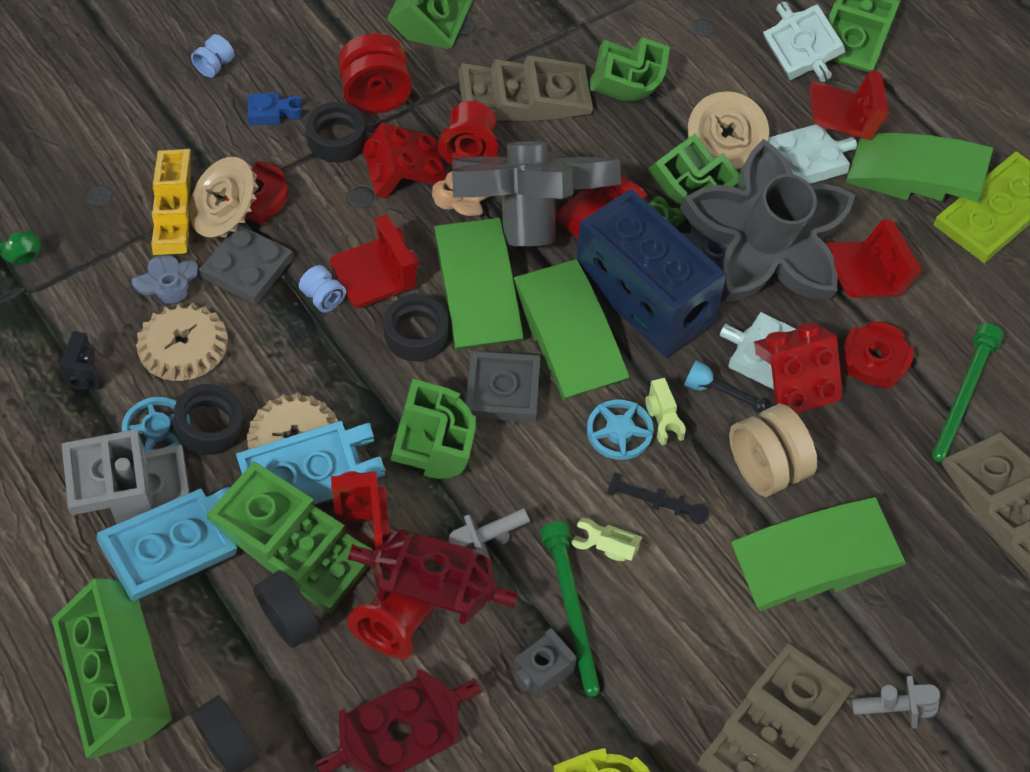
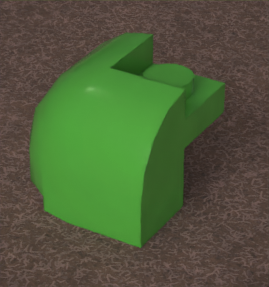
(629, 73)
(690, 169)
(434, 431)

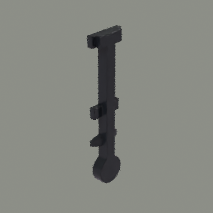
(698, 513)

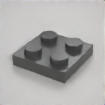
(246, 264)
(503, 386)

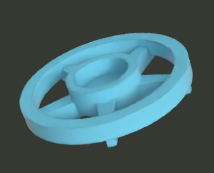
(155, 425)
(620, 429)

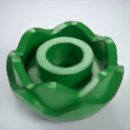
(21, 248)

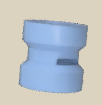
(213, 55)
(318, 284)

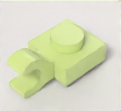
(663, 406)
(614, 541)

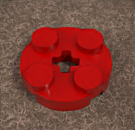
(272, 195)
(872, 370)

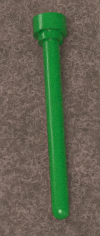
(986, 341)
(556, 539)

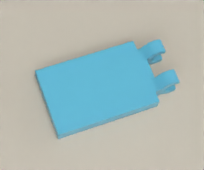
(314, 457)
(166, 544)

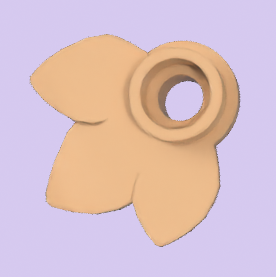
(443, 198)

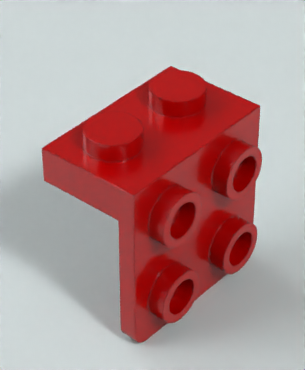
(850, 112)
(400, 154)
(590, 201)
(875, 266)
(377, 267)
(803, 366)
(361, 499)

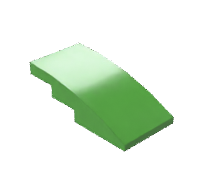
(862, 30)
(920, 165)
(478, 284)
(570, 329)
(290, 535)
(817, 553)

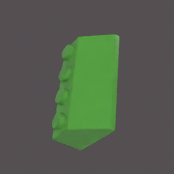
(429, 20)
(110, 668)

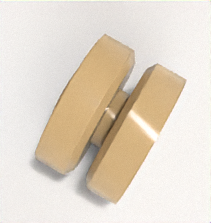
(773, 450)

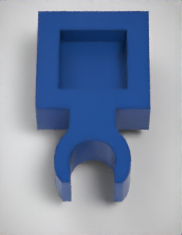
(268, 108)

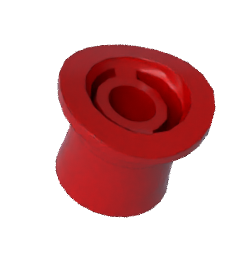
(469, 132)
(388, 624)

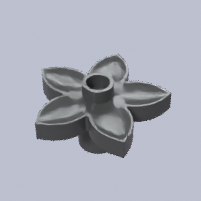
(529, 184)
(771, 227)

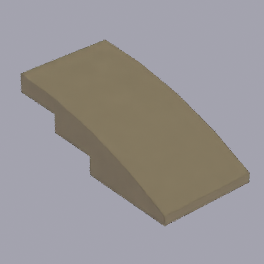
(528, 90)
(997, 487)
(778, 717)

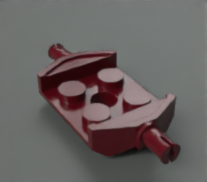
(460, 587)
(419, 703)

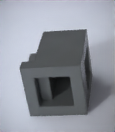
(540, 678)

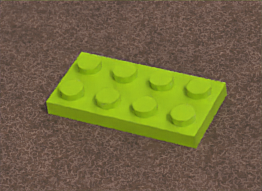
(997, 216)

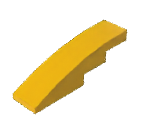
(171, 202)

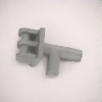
(474, 537)
(920, 701)

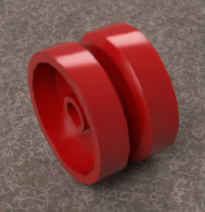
(374, 73)

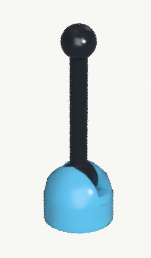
(702, 378)

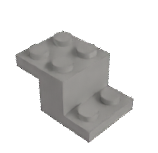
(121, 476)

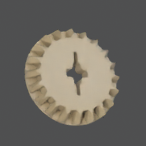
(728, 110)
(227, 178)
(182, 361)
(288, 413)

